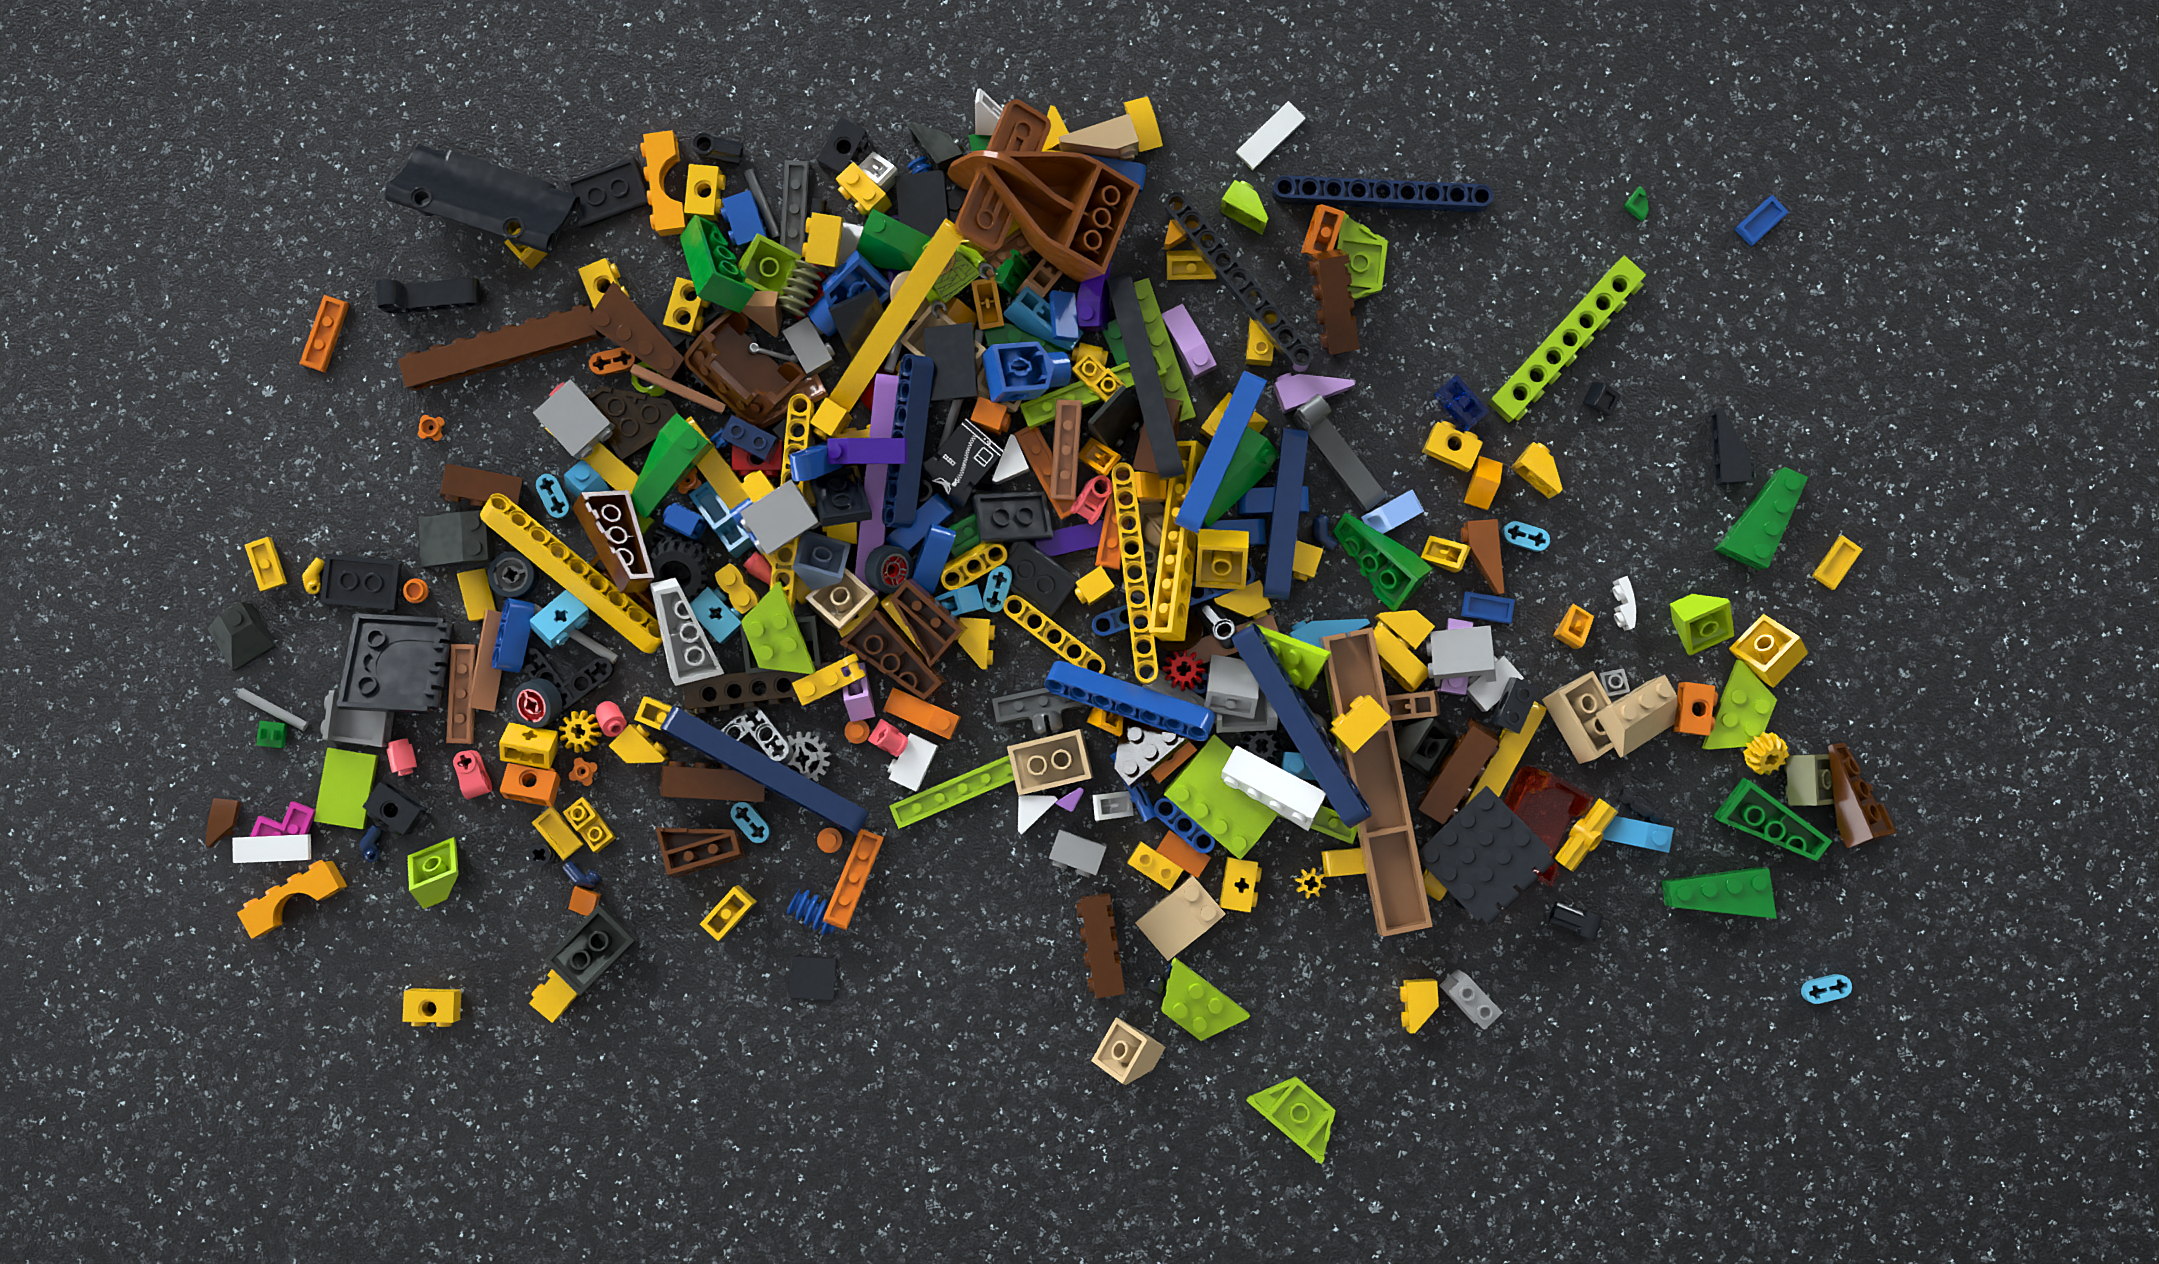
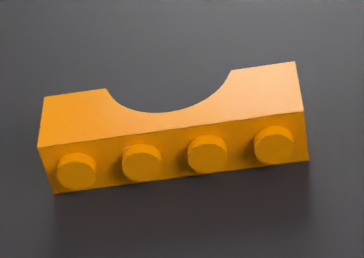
(661, 154)
(266, 914)

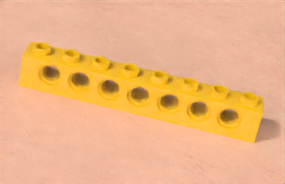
(1176, 554)

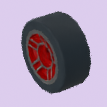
(877, 570)
(547, 699)

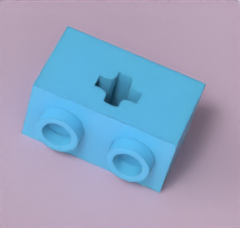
(562, 607)
(703, 609)

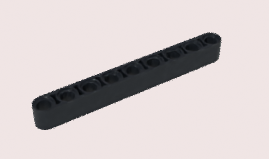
(1233, 270)
(1145, 376)

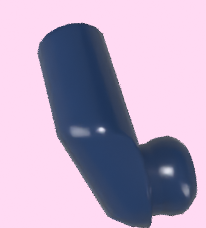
(1320, 532)
(369, 845)
(580, 878)

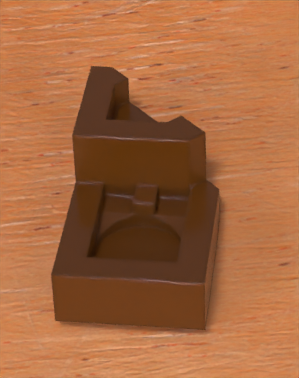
(221, 820)

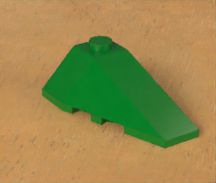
(891, 243)
(669, 462)
(1248, 466)
(1387, 564)

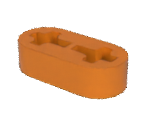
(614, 367)

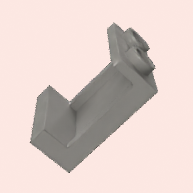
(574, 420)
(779, 518)
(1461, 654)
(1231, 687)
(1264, 718)
(354, 725)
(1470, 999)

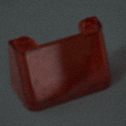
(1546, 807)

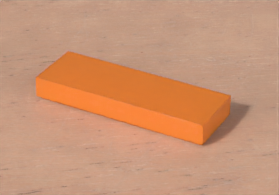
(324, 333)

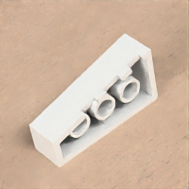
(683, 639)
(1273, 787)

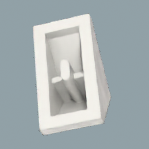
(986, 114)
(879, 171)
(1011, 462)
(1112, 805)
(1031, 808)

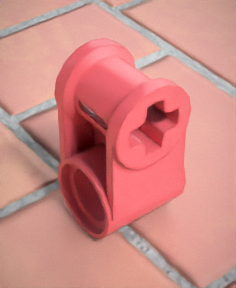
(1089, 502)
(888, 738)
(472, 777)

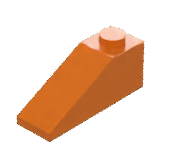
(922, 713)

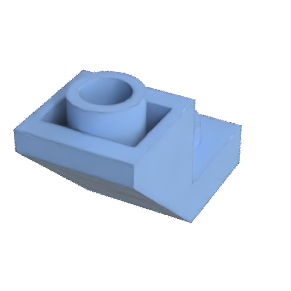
(1394, 512)

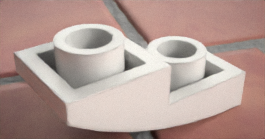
(1625, 613)

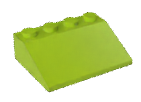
(1218, 808)

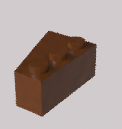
(1144, 455)
(477, 485)
(928, 620)
(697, 849)

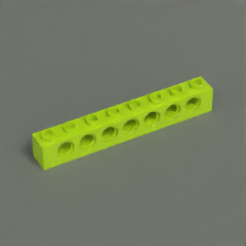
(1623, 272)

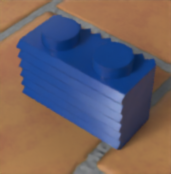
(685, 521)

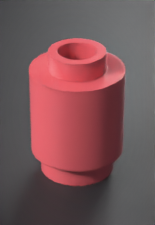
(610, 718)
(401, 757)

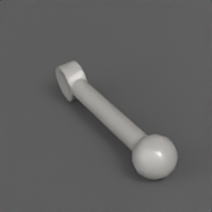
(754, 348)

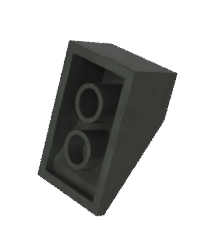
(1116, 419)
(455, 539)
(591, 949)

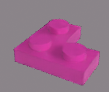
(296, 822)

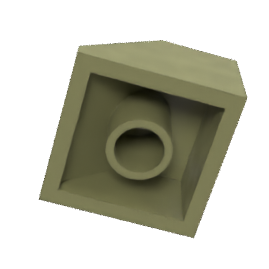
(1809, 780)

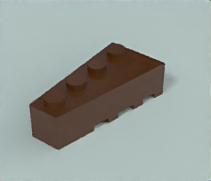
(1334, 301)
(627, 326)
(616, 536)
(893, 654)
(1459, 771)
(708, 783)
(1101, 944)

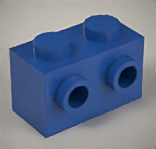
(743, 218)

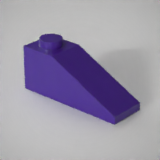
(1093, 303)
(867, 451)

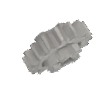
(801, 745)

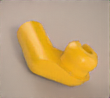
(311, 576)

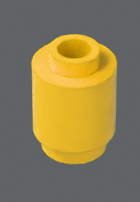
(1098, 352)

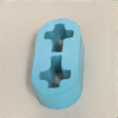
(548, 499)
(1524, 542)
(991, 587)
(746, 826)
(1828, 994)

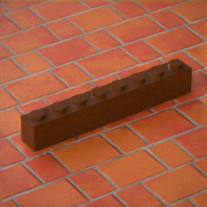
(498, 348)

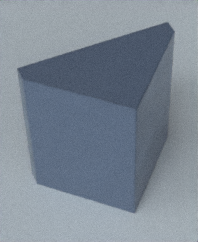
(820, 560)

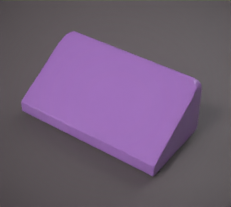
(1070, 800)

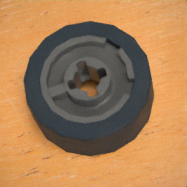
(524, 581)

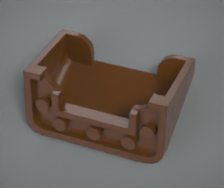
(743, 380)

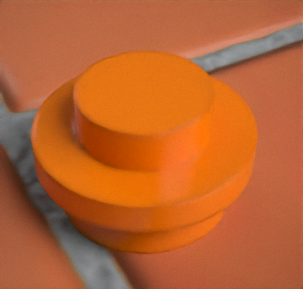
(415, 590)
(857, 731)
(829, 840)

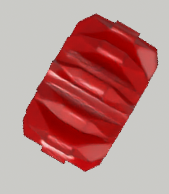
(1177, 664)

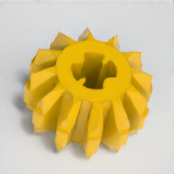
(574, 737)
(1766, 753)

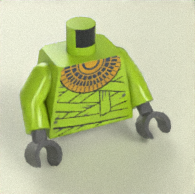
(960, 271)

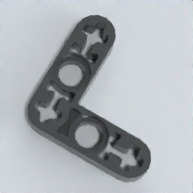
(750, 729)

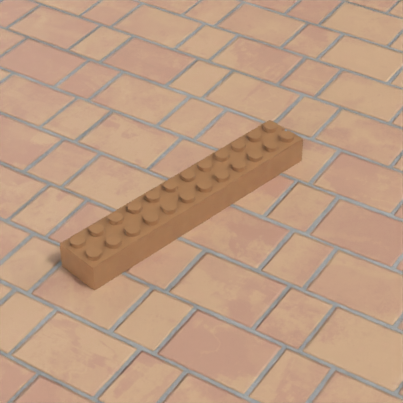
(1388, 834)

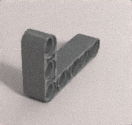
(1337, 453)

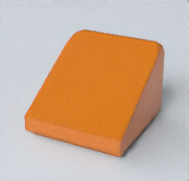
(583, 900)

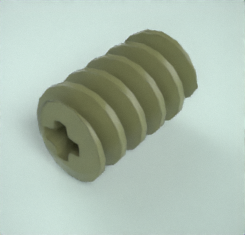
(800, 288)

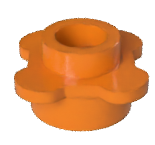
(424, 431)
(694, 483)
(590, 769)

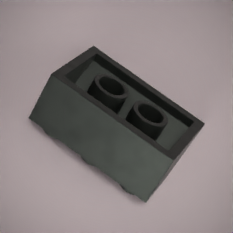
(810, 632)

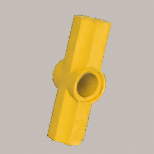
(1586, 835)

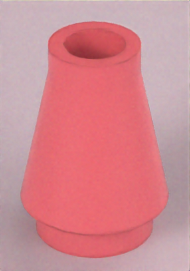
(759, 567)

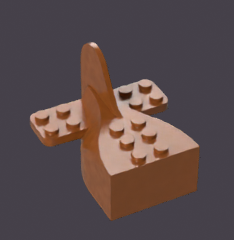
(1061, 200)

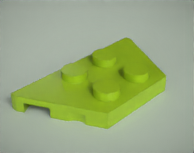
(1366, 257)
(776, 635)
(1298, 658)
(1741, 711)
(1198, 1004)
(1298, 1114)

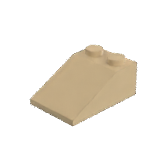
(1107, 139)
(1050, 762)
(1180, 917)

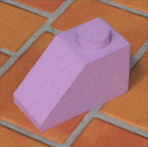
(858, 696)

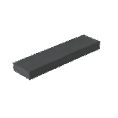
(795, 205)

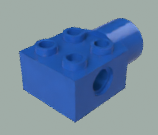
(849, 279)
(1023, 371)

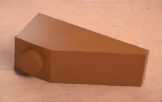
(1485, 550)

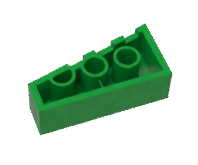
(714, 266)
(1764, 521)
(1765, 817)
(1730, 892)

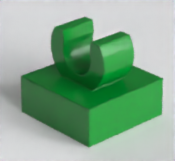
(272, 734)

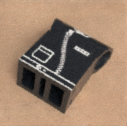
(961, 462)

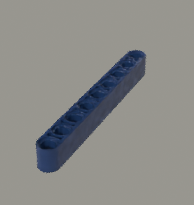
(1392, 187)
(1301, 726)
(764, 770)

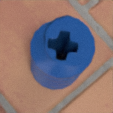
(811, 911)

